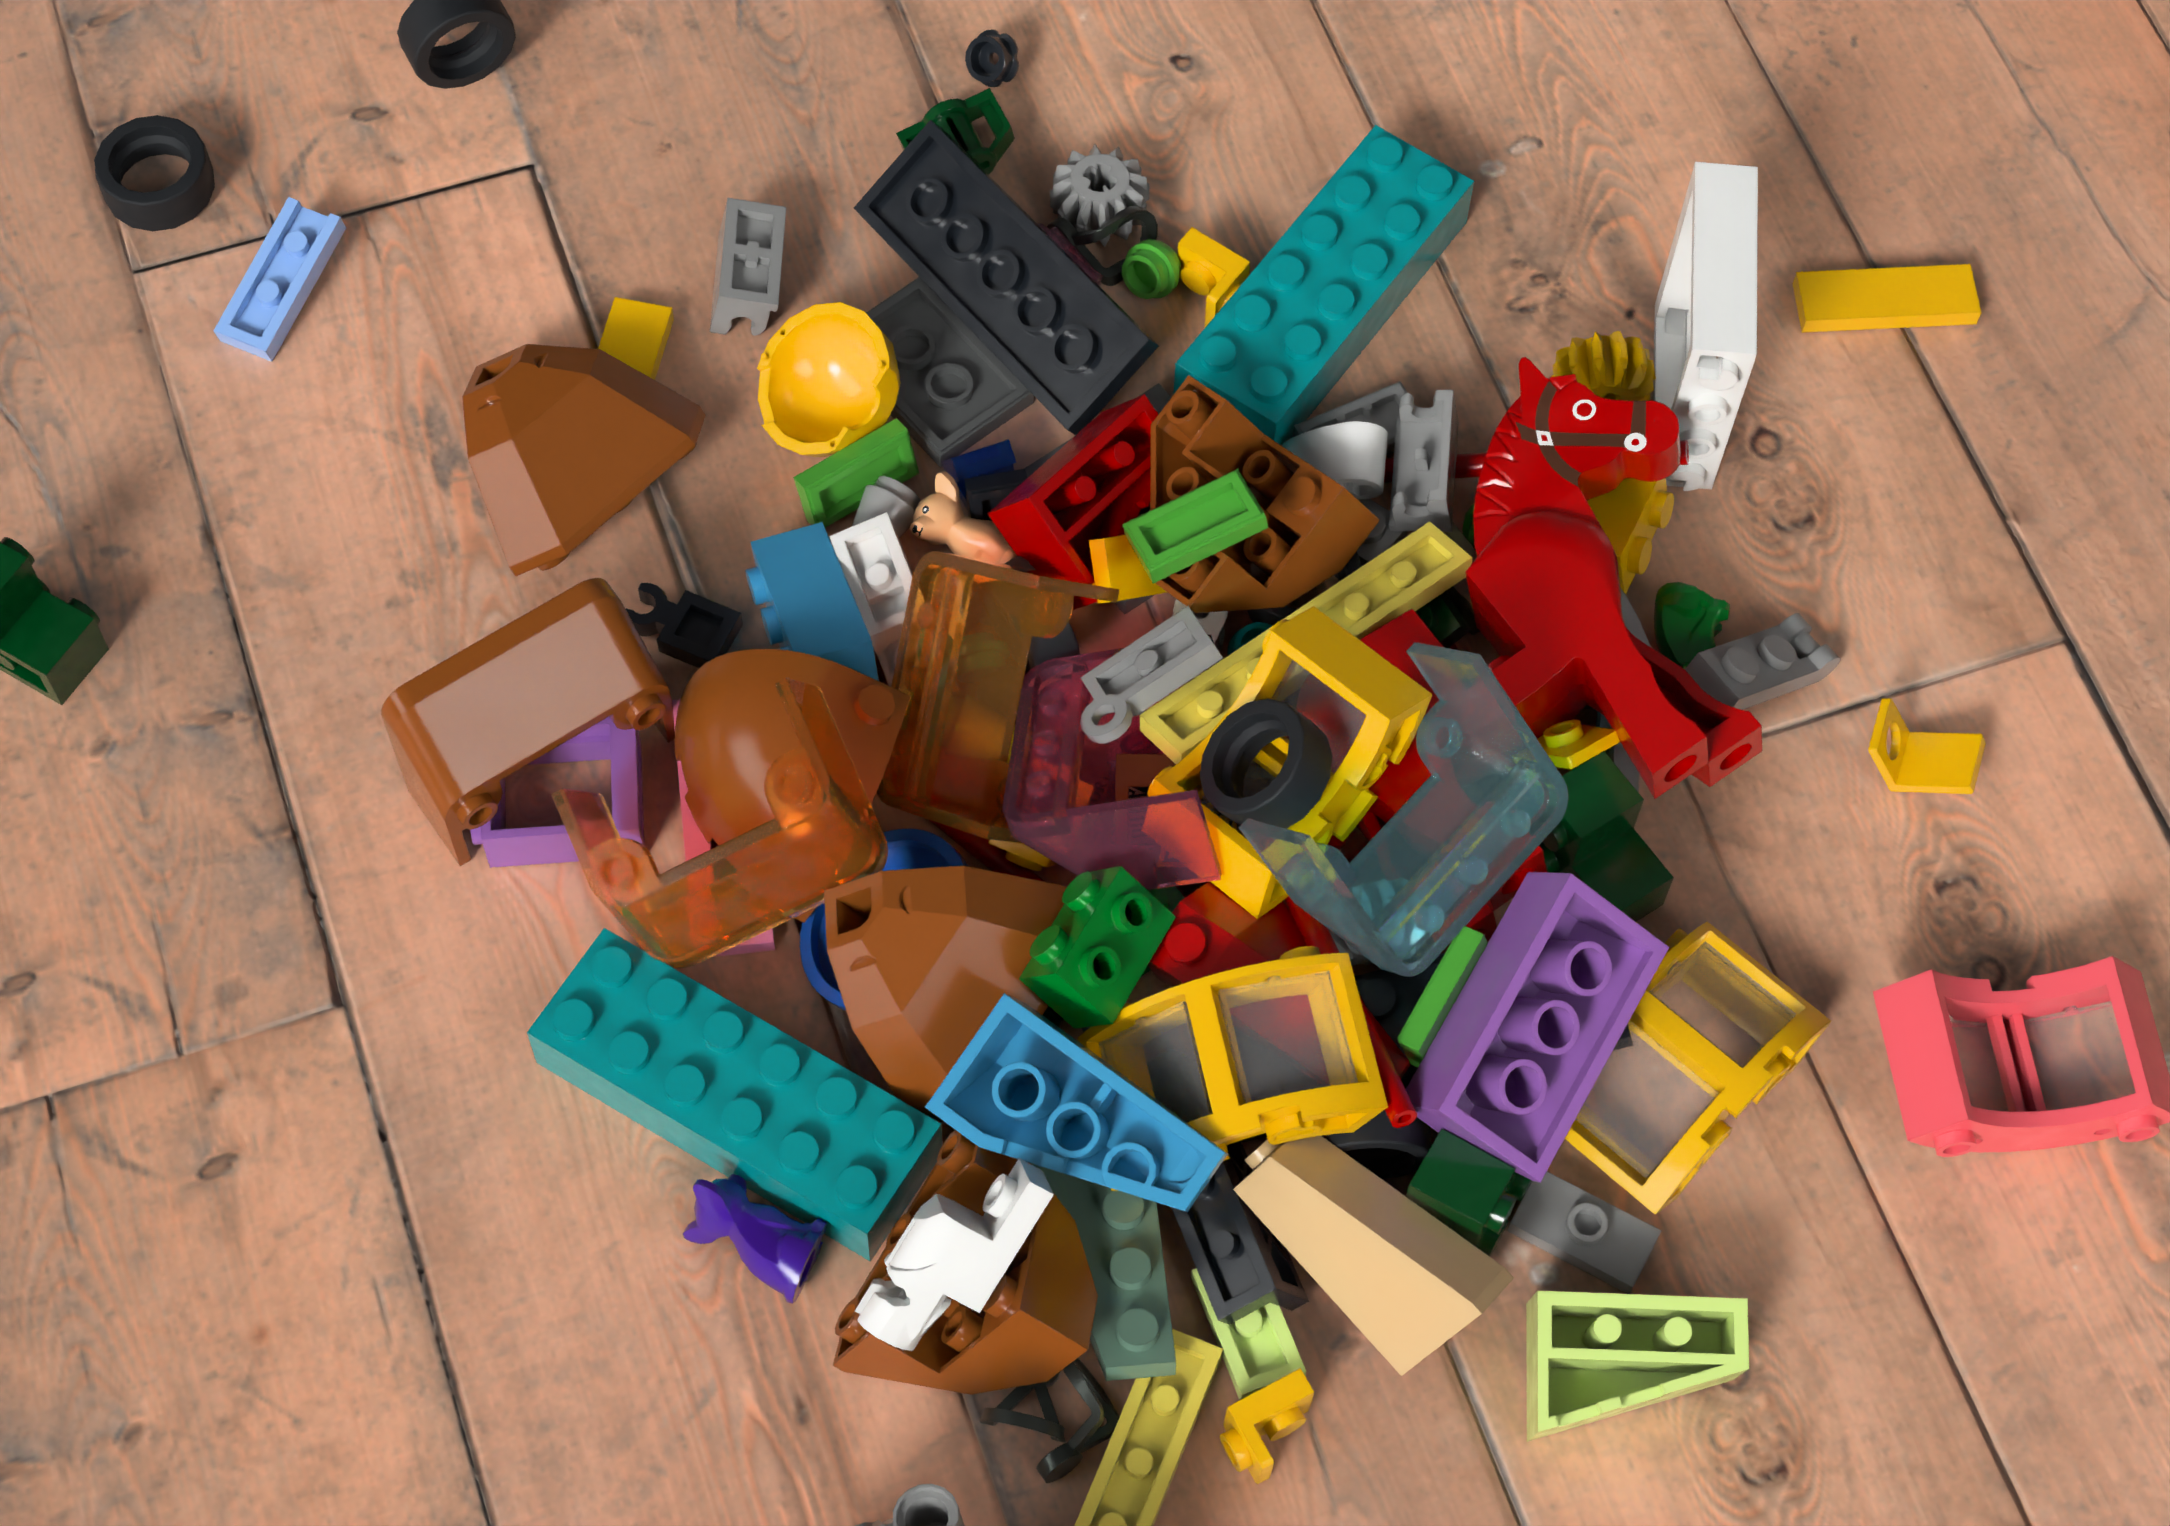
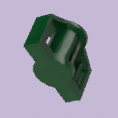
(956, 119)

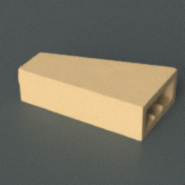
(1371, 1248)

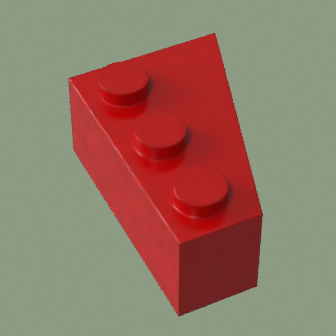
(1082, 493)

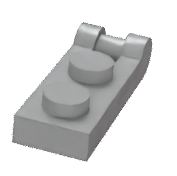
(1763, 664)

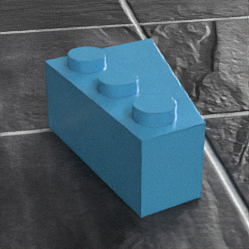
(809, 599)

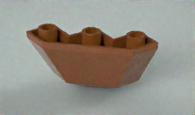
(567, 444)
(1309, 516)
(928, 962)
(1028, 1327)

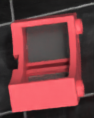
(2027, 1065)

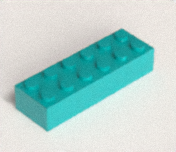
(1329, 283)
(736, 1093)

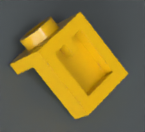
(1210, 270)
(1269, 1411)

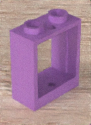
(552, 843)

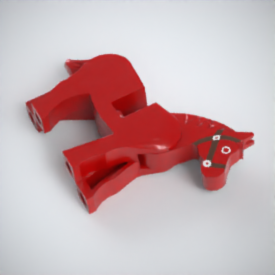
(1553, 605)

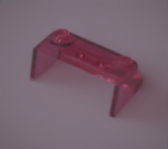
(1065, 787)

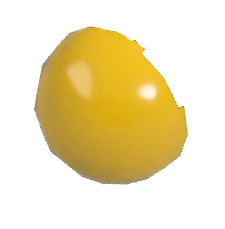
(826, 380)

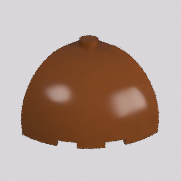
(737, 726)

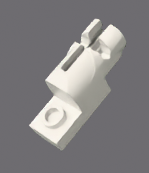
(879, 582)
(952, 1255)

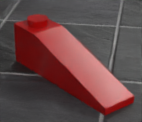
(1220, 935)

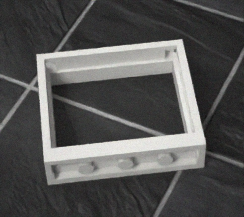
(1706, 312)

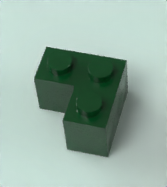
(41, 636)
(1600, 841)
(1467, 1190)

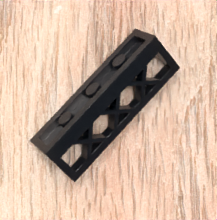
(1234, 1250)

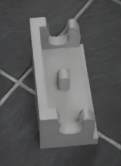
(748, 264)
(1424, 464)

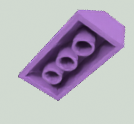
(1535, 1022)

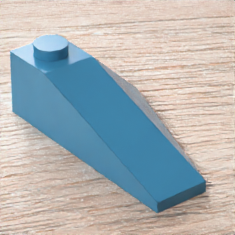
(1060, 1106)

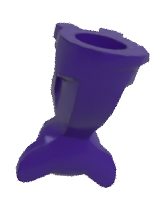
(767, 1240)

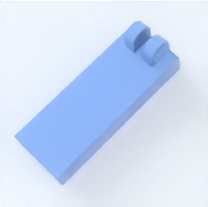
(279, 280)

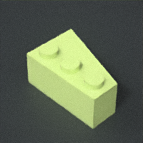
(1625, 1352)

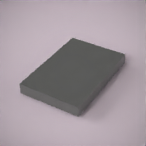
(949, 379)

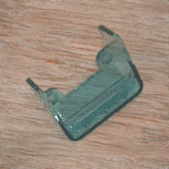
(1449, 843)

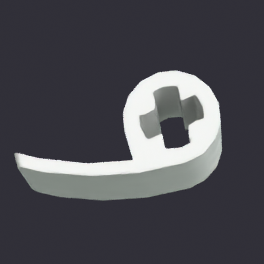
(1347, 453)

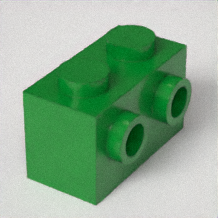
(1096, 947)

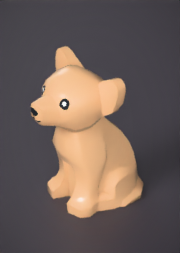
(942, 521)

